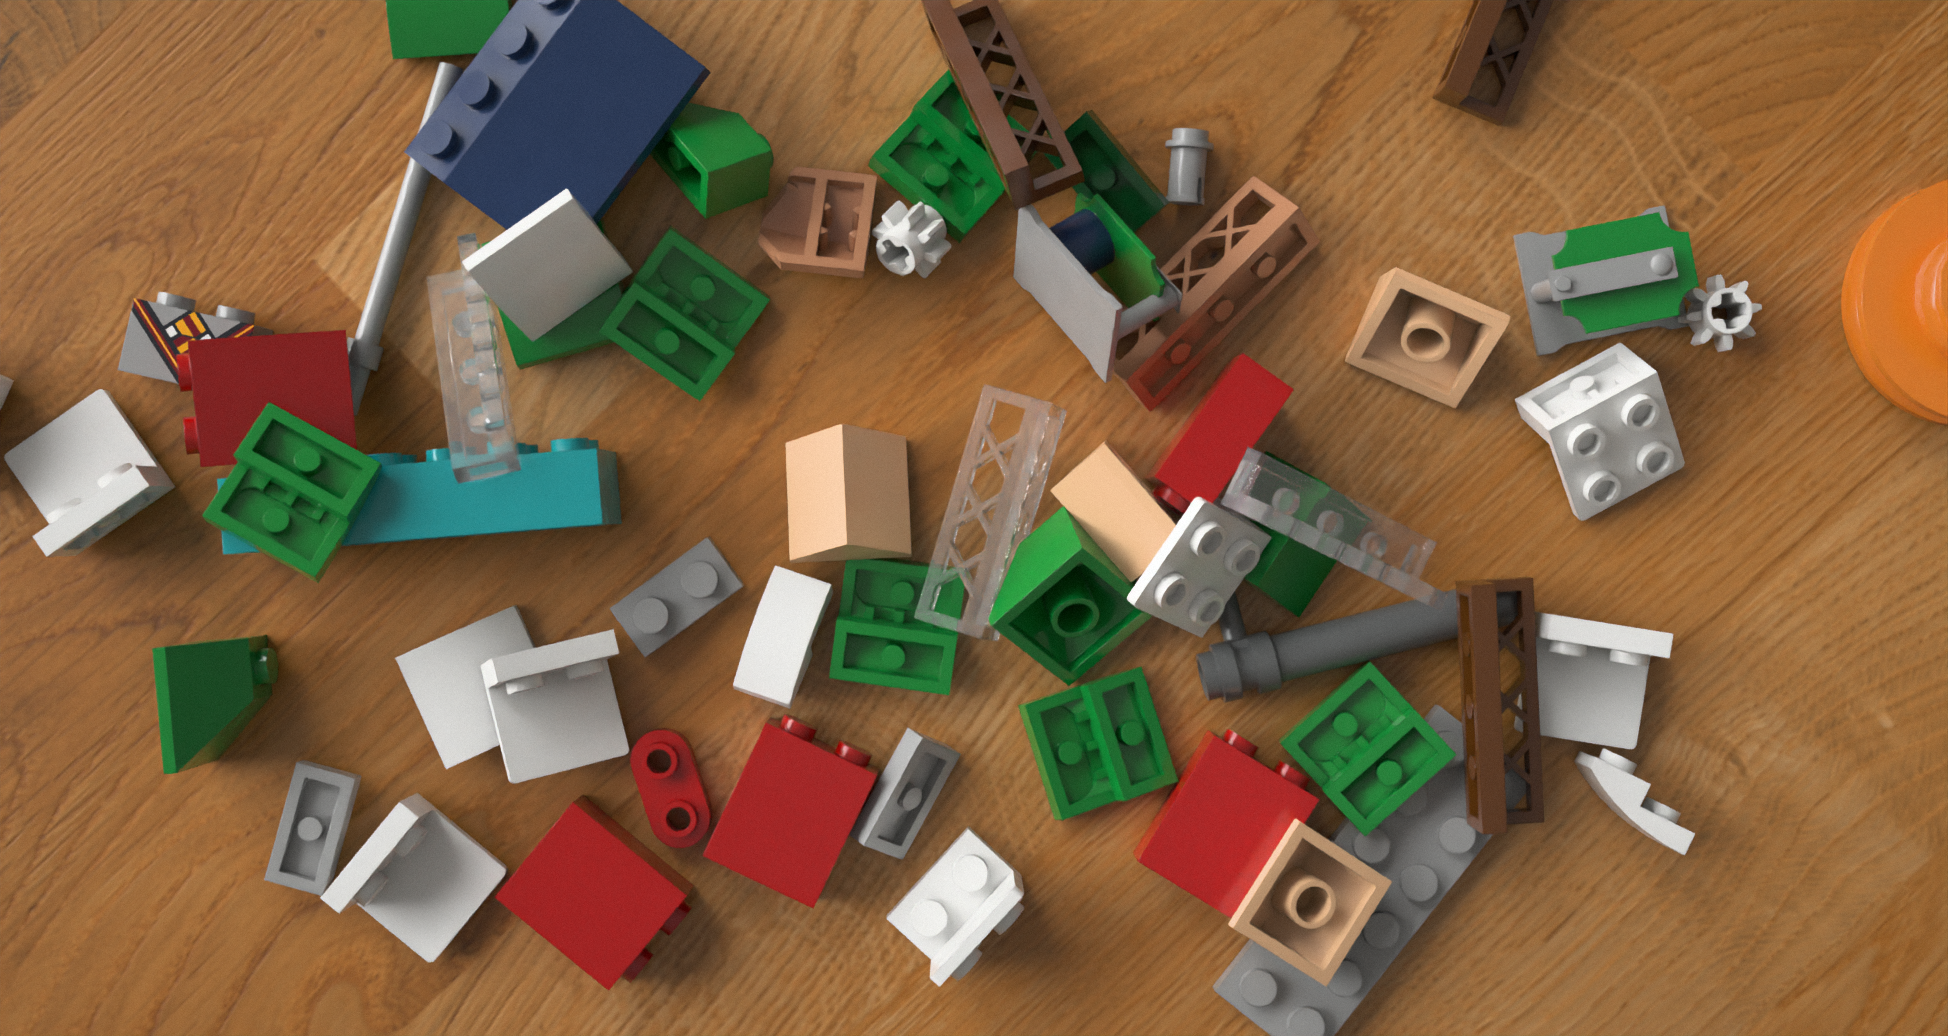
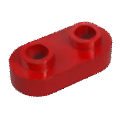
(672, 788)

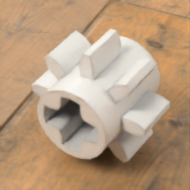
(911, 239)
(1738, 310)

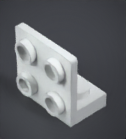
(1605, 429)
(87, 474)
(1199, 566)
(1593, 678)
(556, 706)
(418, 877)
(959, 905)

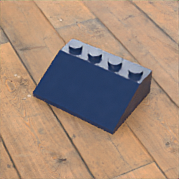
(556, 105)

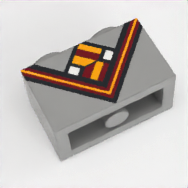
(162, 329)

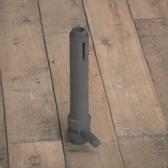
(1267, 660)

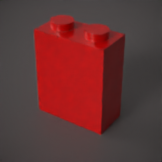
(240, 375)
(1217, 434)
(792, 809)
(1223, 821)
(597, 893)

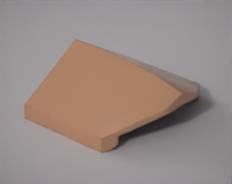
(821, 222)

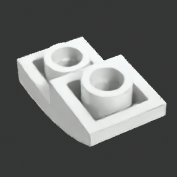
(782, 636)
(1614, 783)

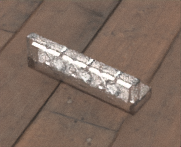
(472, 373)
(1013, 514)
(1332, 525)

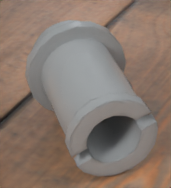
(1187, 166)

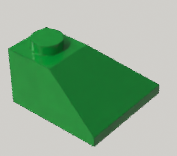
(1065, 599)
(209, 696)

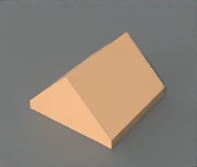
(1425, 336)
(848, 495)
(1116, 510)
(1310, 902)

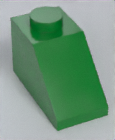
(715, 159)

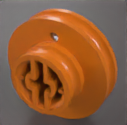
(1899, 304)

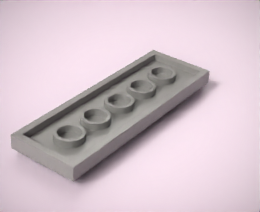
(1423, 854)

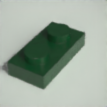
(1111, 172)

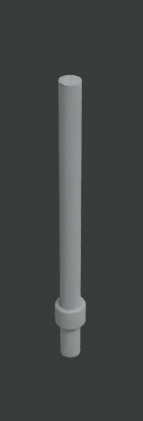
(364, 349)

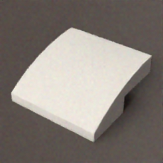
(547, 265)
(451, 687)

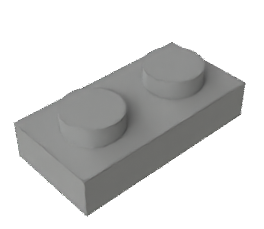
(677, 596)
(904, 794)
(312, 827)

